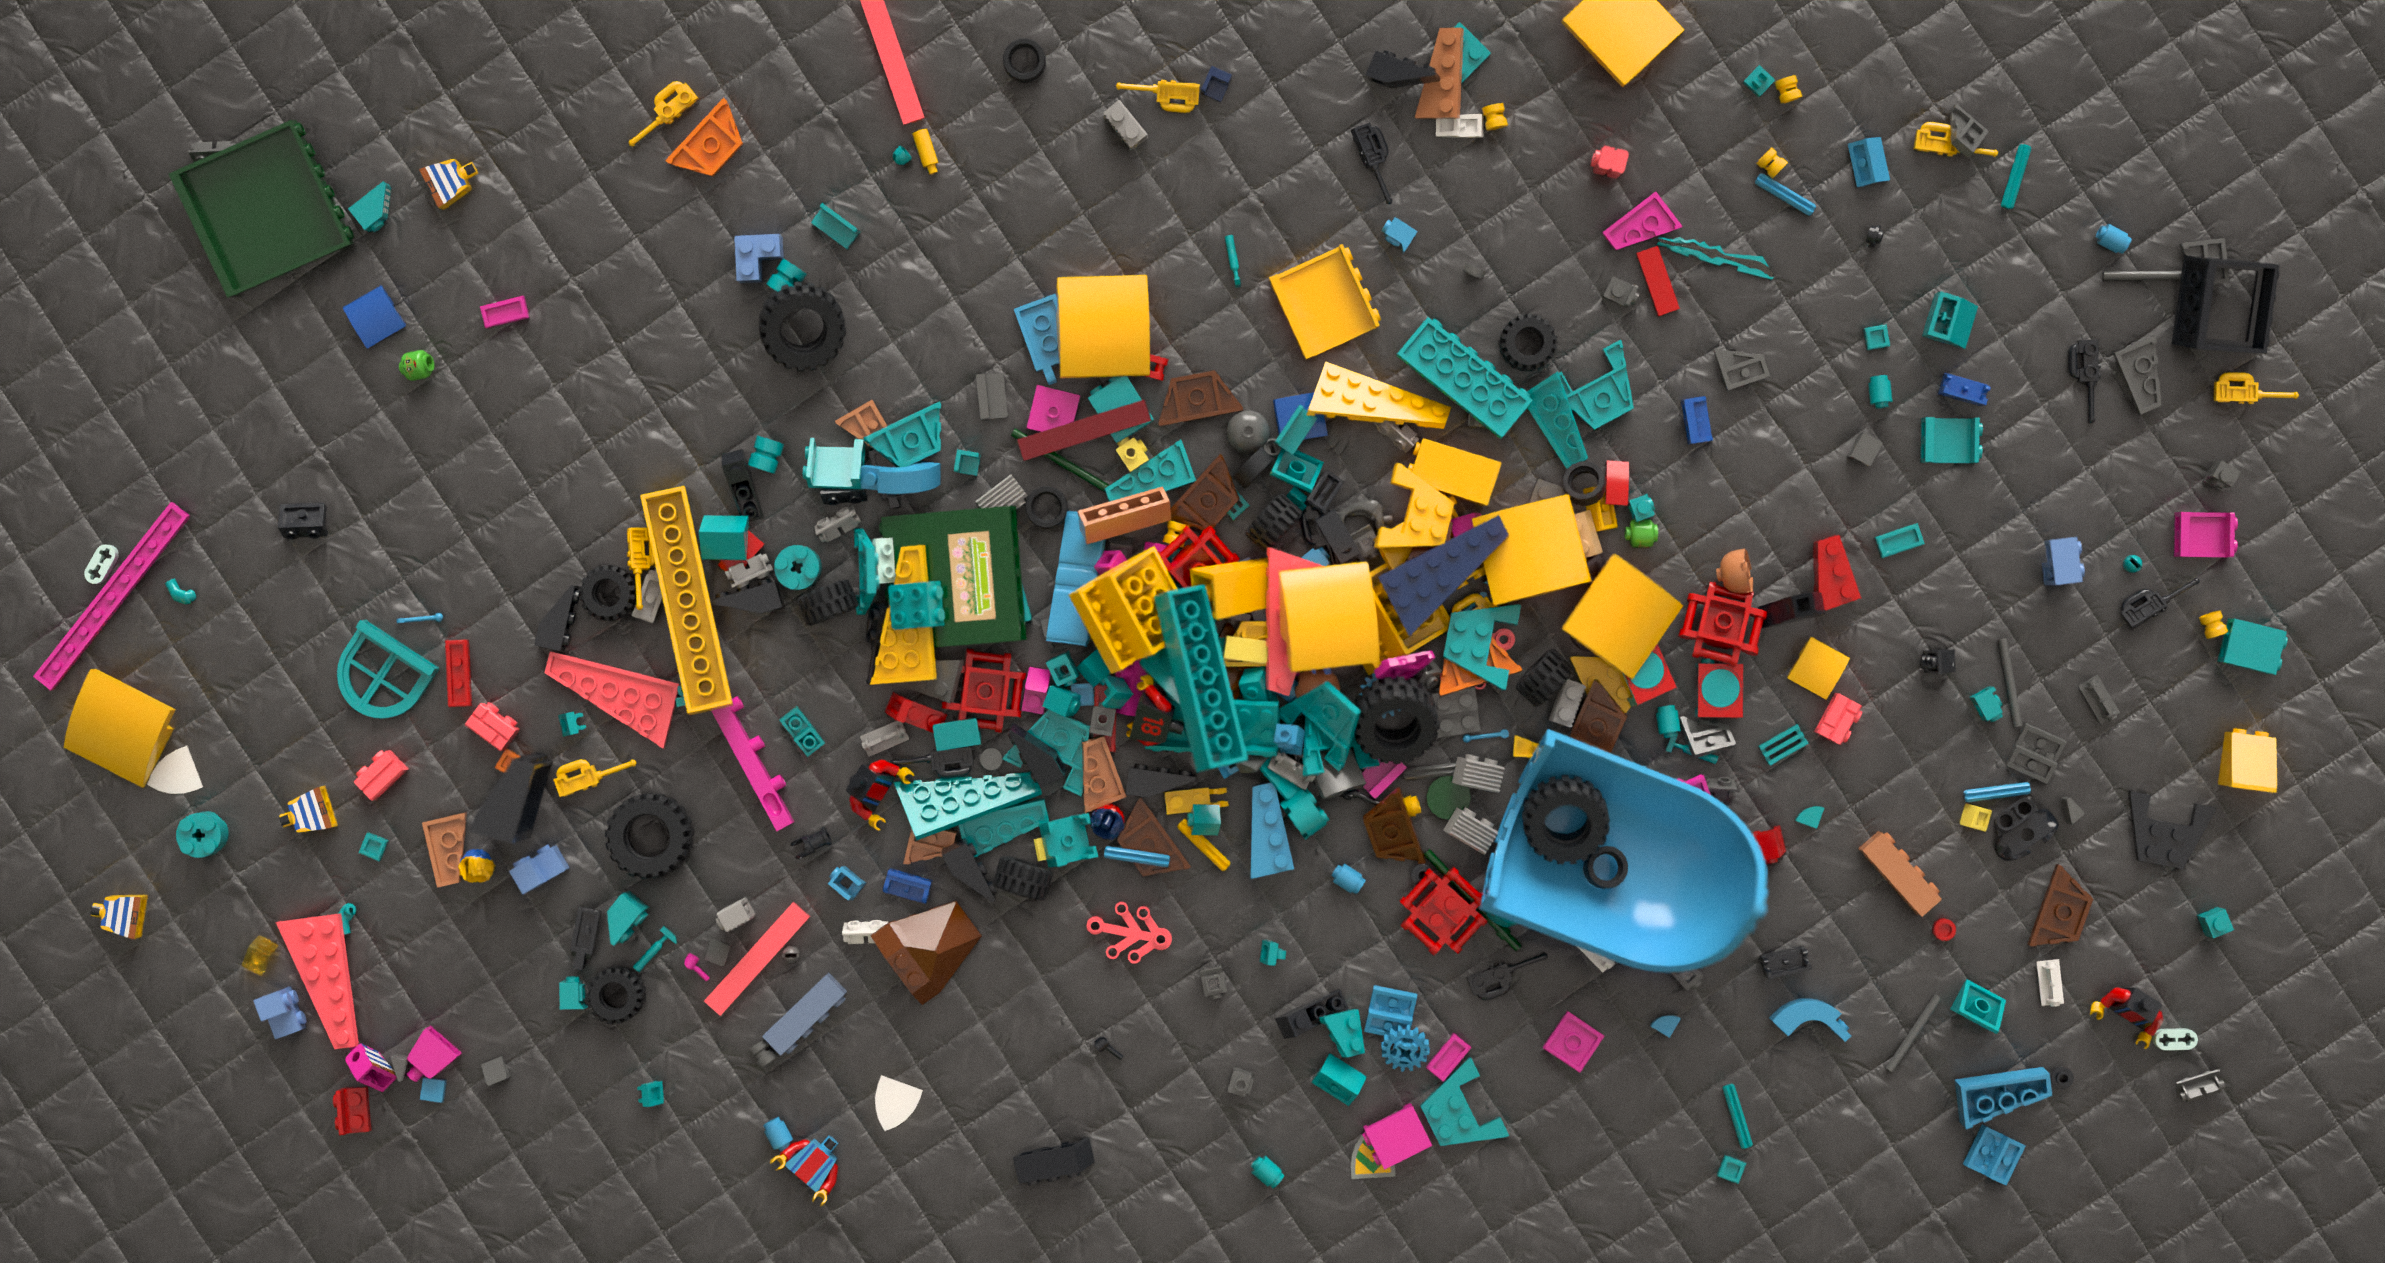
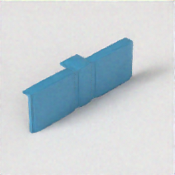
(1073, 572)

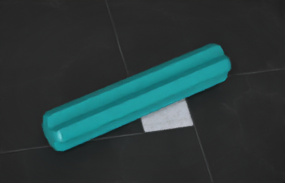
(2016, 176)
(1737, 1116)

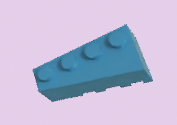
(1268, 835)
(1999, 1093)

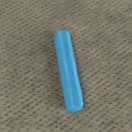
(1785, 194)
(1997, 792)
(1136, 856)

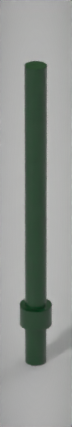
(1068, 465)
(1501, 932)

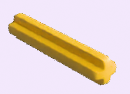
(1205, 846)

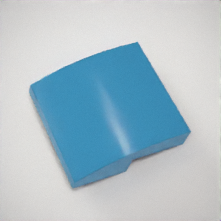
(1389, 1009)
(1994, 1154)

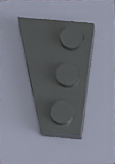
(2140, 374)
(945, 685)

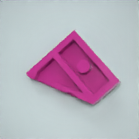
(1404, 666)

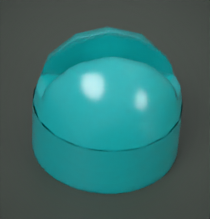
(901, 156)
(2129, 567)

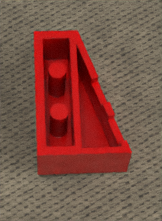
(1833, 573)
(1770, 844)

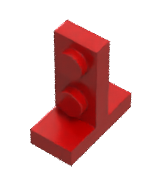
(913, 712)

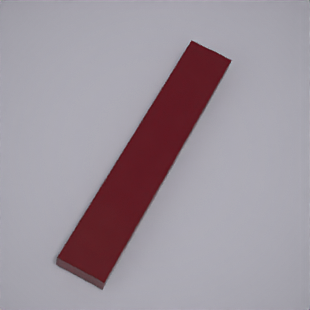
(1084, 430)

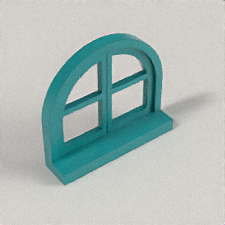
(397, 650)

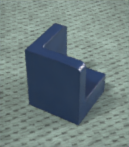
(1216, 84)

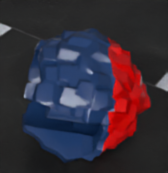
(1107, 822)

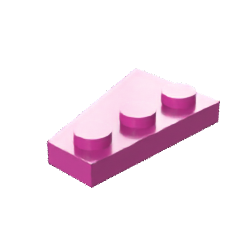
(1642, 223)

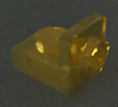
(259, 954)

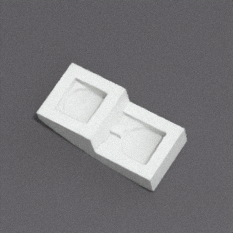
(1466, 127)

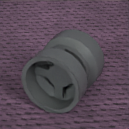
(763, 1053)

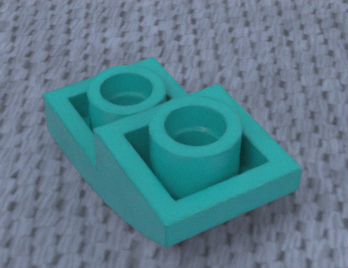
(802, 731)

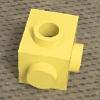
(1132, 452)

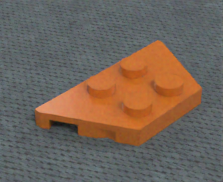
(709, 143)
(1458, 679)

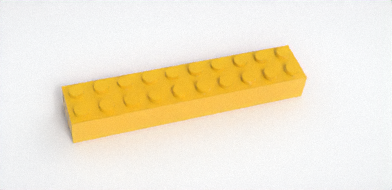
(686, 600)

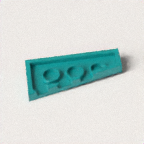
(1166, 470)
(1004, 825)

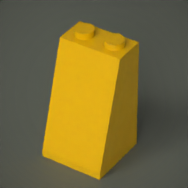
(1455, 471)
(1234, 586)

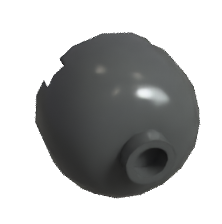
(1247, 432)

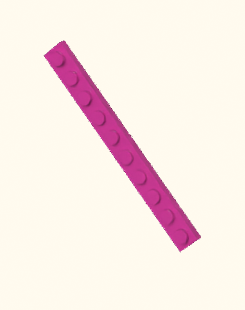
(111, 596)

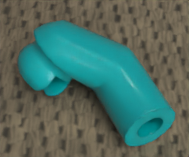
(180, 595)
(347, 913)

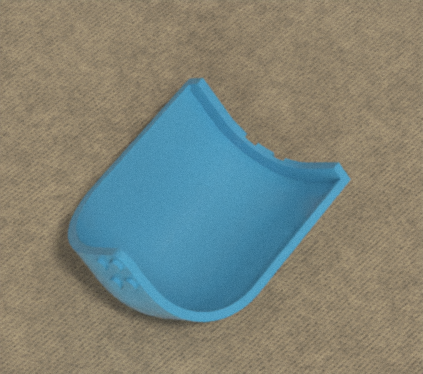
(1690, 860)

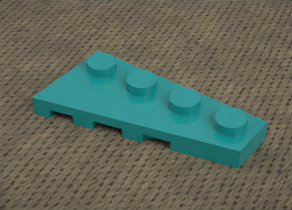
(1556, 420)

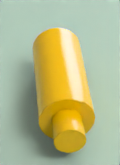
(926, 150)

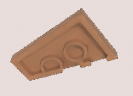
(1100, 775)
(446, 847)

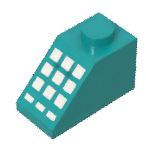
(373, 208)

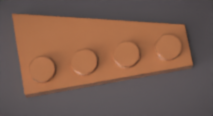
(1443, 98)

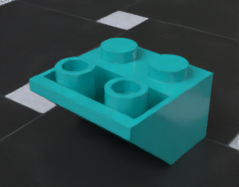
(1950, 320)
(624, 915)

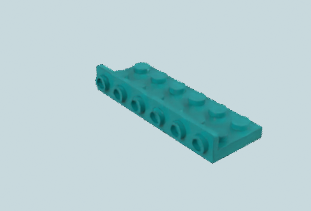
(1465, 377)
(1256, 723)

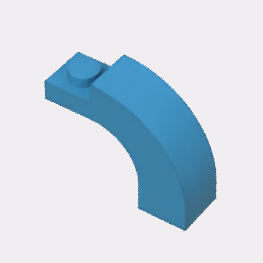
(901, 480)
(1798, 1011)

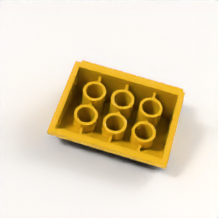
(1622, 33)
(1103, 326)
(1539, 554)
(1122, 609)
(1328, 616)
(1622, 616)
(1391, 632)
(118, 727)

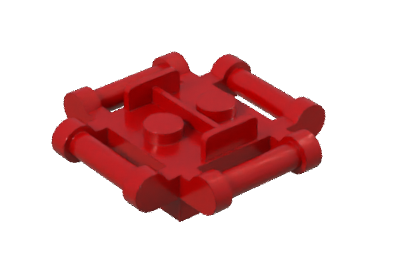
(1195, 554)
(1722, 624)
(987, 690)
(1443, 911)

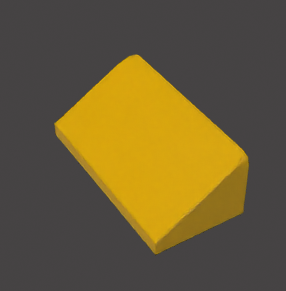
(1603, 515)

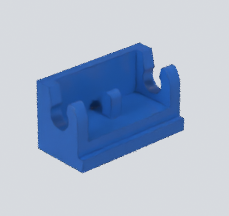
(1964, 389)
(1696, 420)
(907, 885)

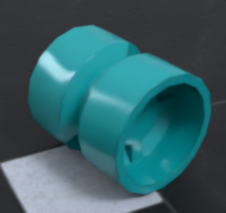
(786, 274)
(766, 454)

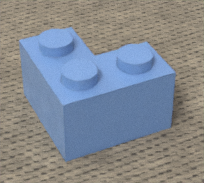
(751, 251)
(2063, 562)
(536, 871)
(281, 1011)

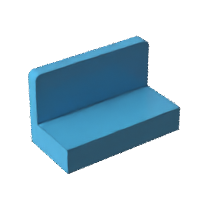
(1868, 161)

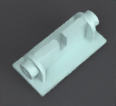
(886, 566)

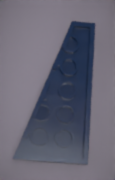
(1433, 577)

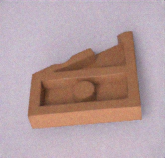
(862, 420)
(928, 847)

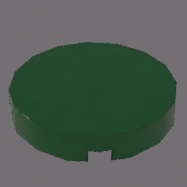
(1446, 796)

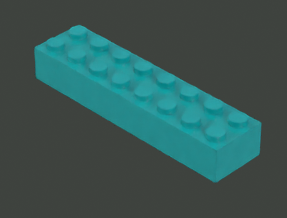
(1200, 678)

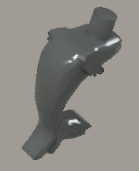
(1371, 509)

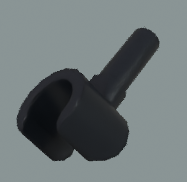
(1102, 1044)

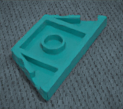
(910, 437)

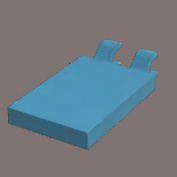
(1040, 333)

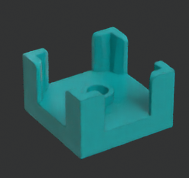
(1067, 840)

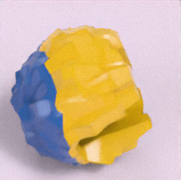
(476, 866)

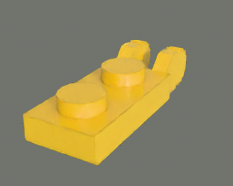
(1183, 800)

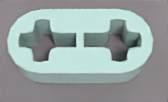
(97, 561)
(2175, 1034)

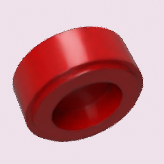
(1944, 929)

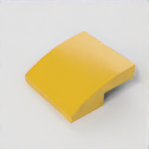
(1818, 668)

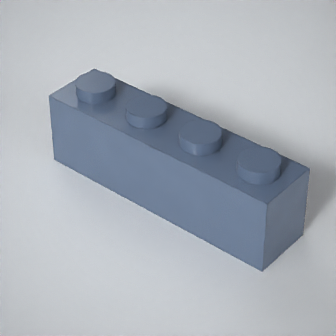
(804, 1014)

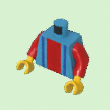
(812, 1164)

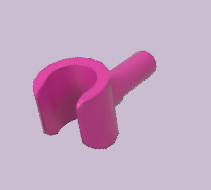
(691, 961)

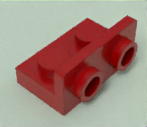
(352, 1110)

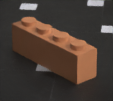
(1124, 515)
(1900, 874)

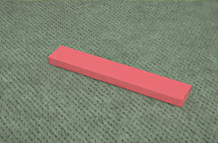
(893, 61)
(757, 958)

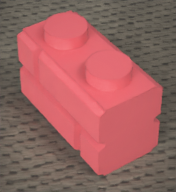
(1609, 161)
(1838, 719)
(492, 726)
(380, 774)

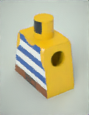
(448, 181)
(310, 811)
(122, 914)

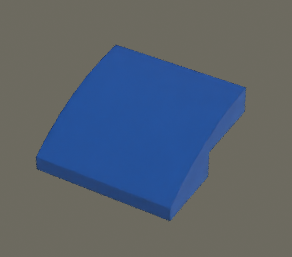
(374, 316)
(1286, 407)

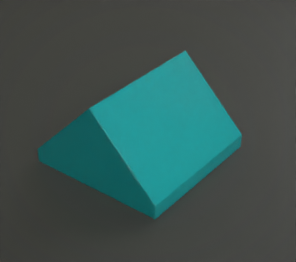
(1297, 469)
(724, 537)
(1979, 1006)

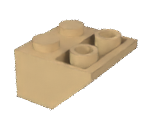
(1588, 534)

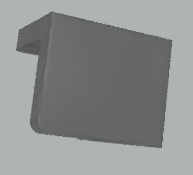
(1865, 449)

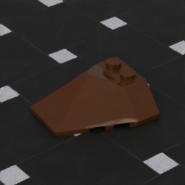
(927, 947)

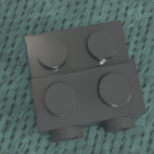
(1457, 712)

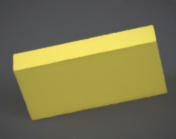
(1245, 649)

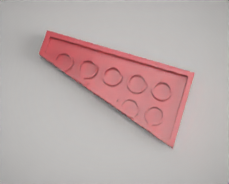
(1278, 675)
(628, 696)
(322, 962)

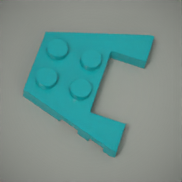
(1606, 396)
(867, 572)
(1470, 640)
(1160, 670)
(1331, 714)
(1065, 737)
(1316, 741)
(1451, 1115)

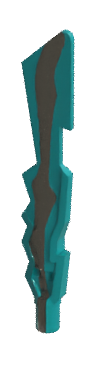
(1746, 263)

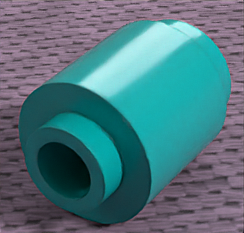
(1880, 391)
(1668, 721)
(1267, 1171)

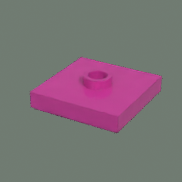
(1052, 409)
(1573, 1041)

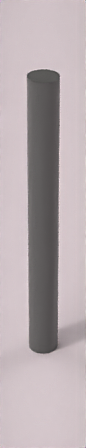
(2141, 275)
(2010, 682)
(1914, 1032)

